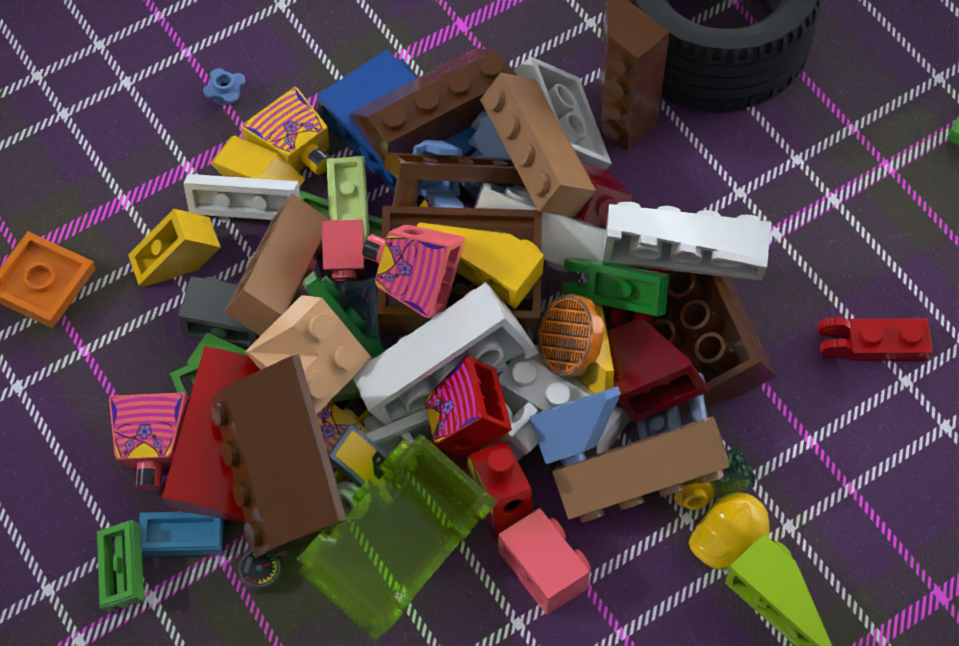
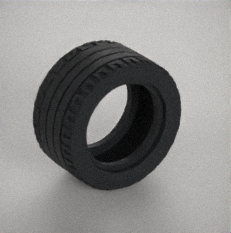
(734, 66)

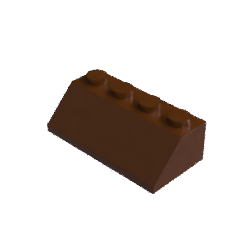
(630, 73)
(431, 105)

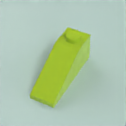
(775, 588)

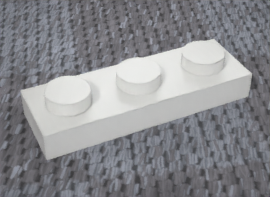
(237, 196)

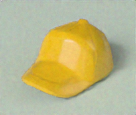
(729, 529)

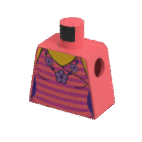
(416, 266)
(147, 433)

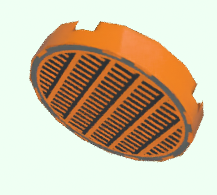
(570, 335)

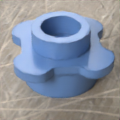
(224, 94)

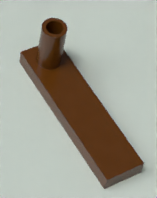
(416, 167)

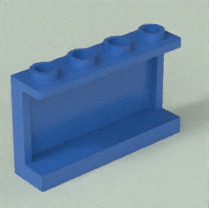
(361, 87)

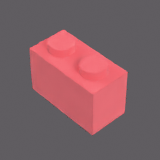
(343, 249)
(544, 560)

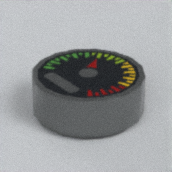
(260, 573)

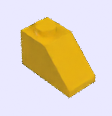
(174, 248)

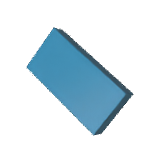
(181, 534)

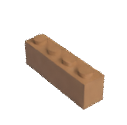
(537, 145)
(278, 266)
(642, 468)

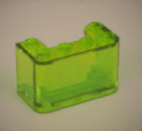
(395, 535)

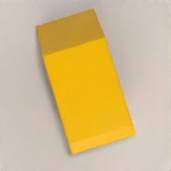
(250, 160)

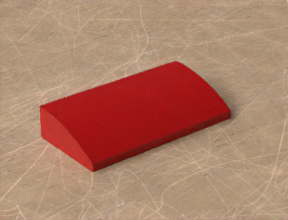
(198, 475)

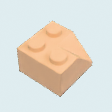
(323, 342)

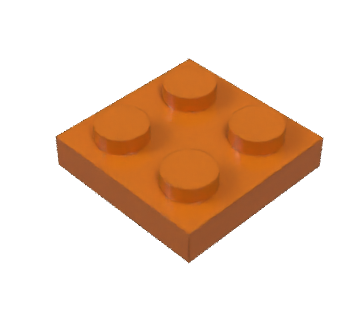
(42, 279)

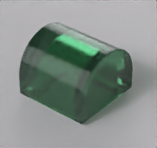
(736, 477)

